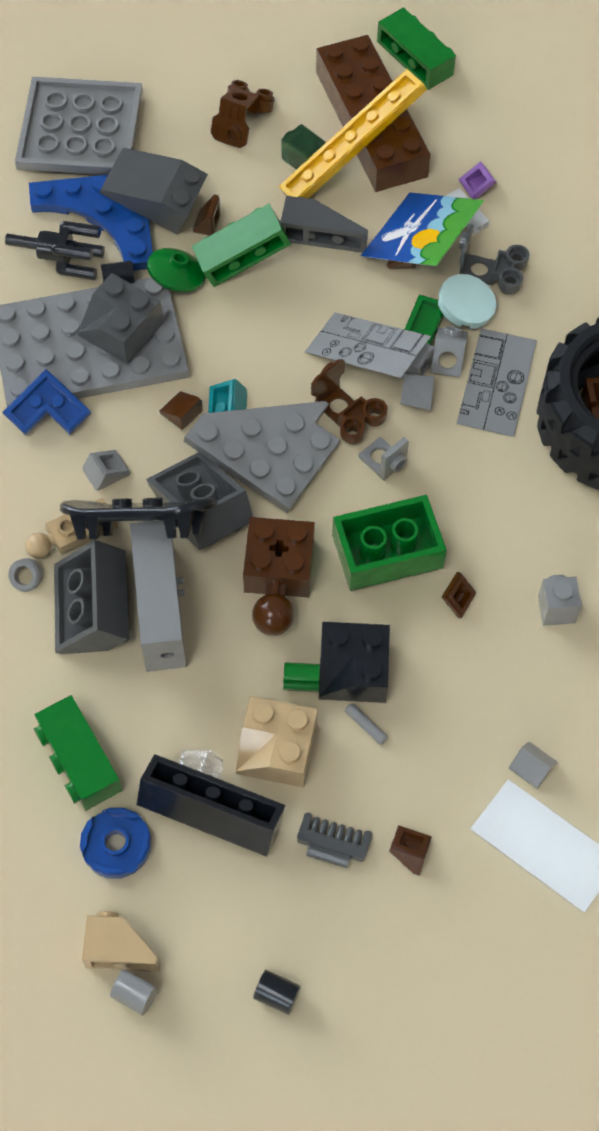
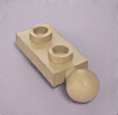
(61, 534)

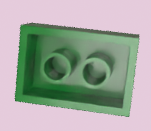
(388, 542)

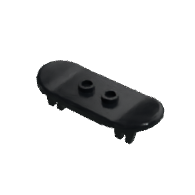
(174, 514)

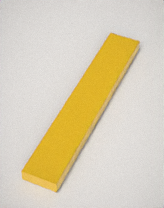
(354, 136)

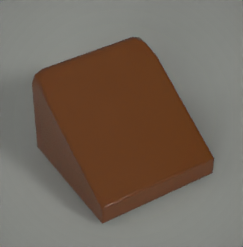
(208, 217)
(182, 409)

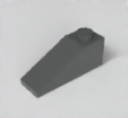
(317, 225)

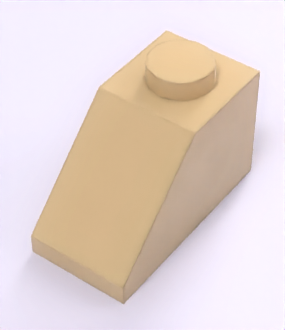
(115, 945)

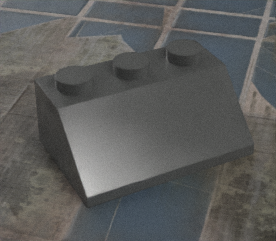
(91, 599)

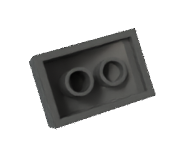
(154, 186)
(200, 479)

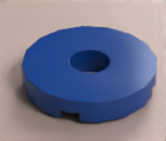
(123, 861)

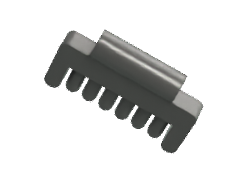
(332, 849)

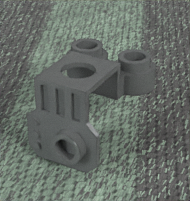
(503, 269)

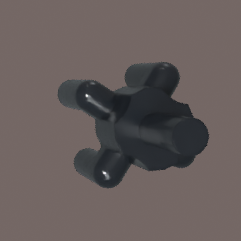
(62, 247)

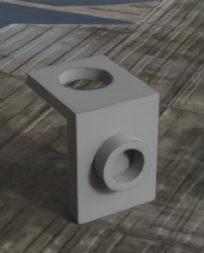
(451, 340)
(391, 460)

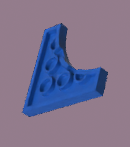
(82, 197)

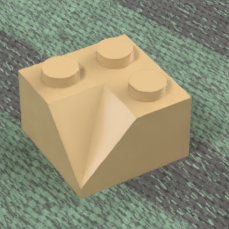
(276, 741)

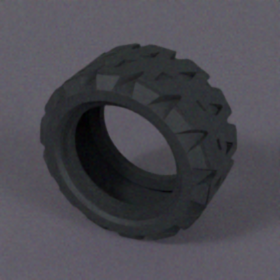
(563, 417)

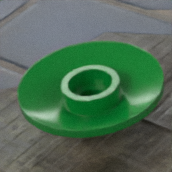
(175, 270)

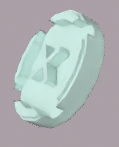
(467, 301)

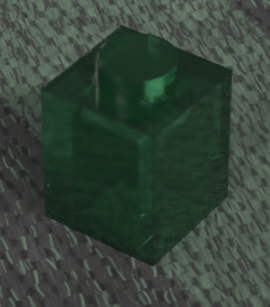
(299, 145)

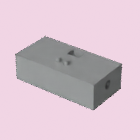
(157, 596)

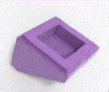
(477, 180)

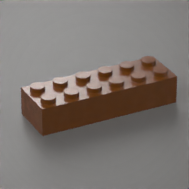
(352, 79)

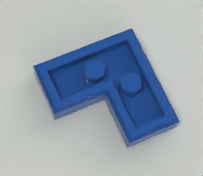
(45, 397)

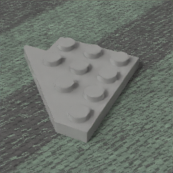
(267, 447)

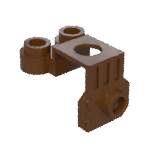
(230, 123)
(353, 418)

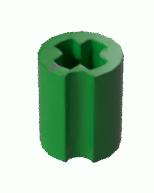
(301, 677)

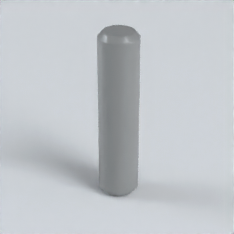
(365, 723)

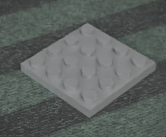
(77, 125)

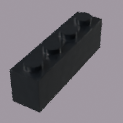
(210, 805)

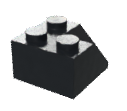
(354, 662)

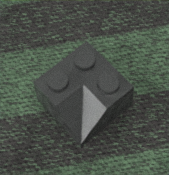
(120, 318)

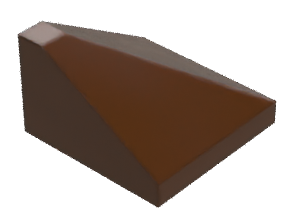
(410, 848)

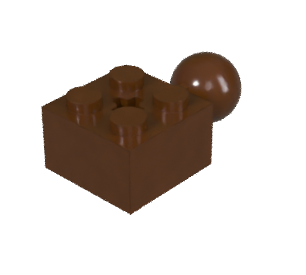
(278, 566)

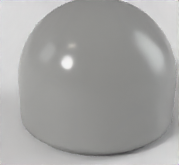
(35, 568)

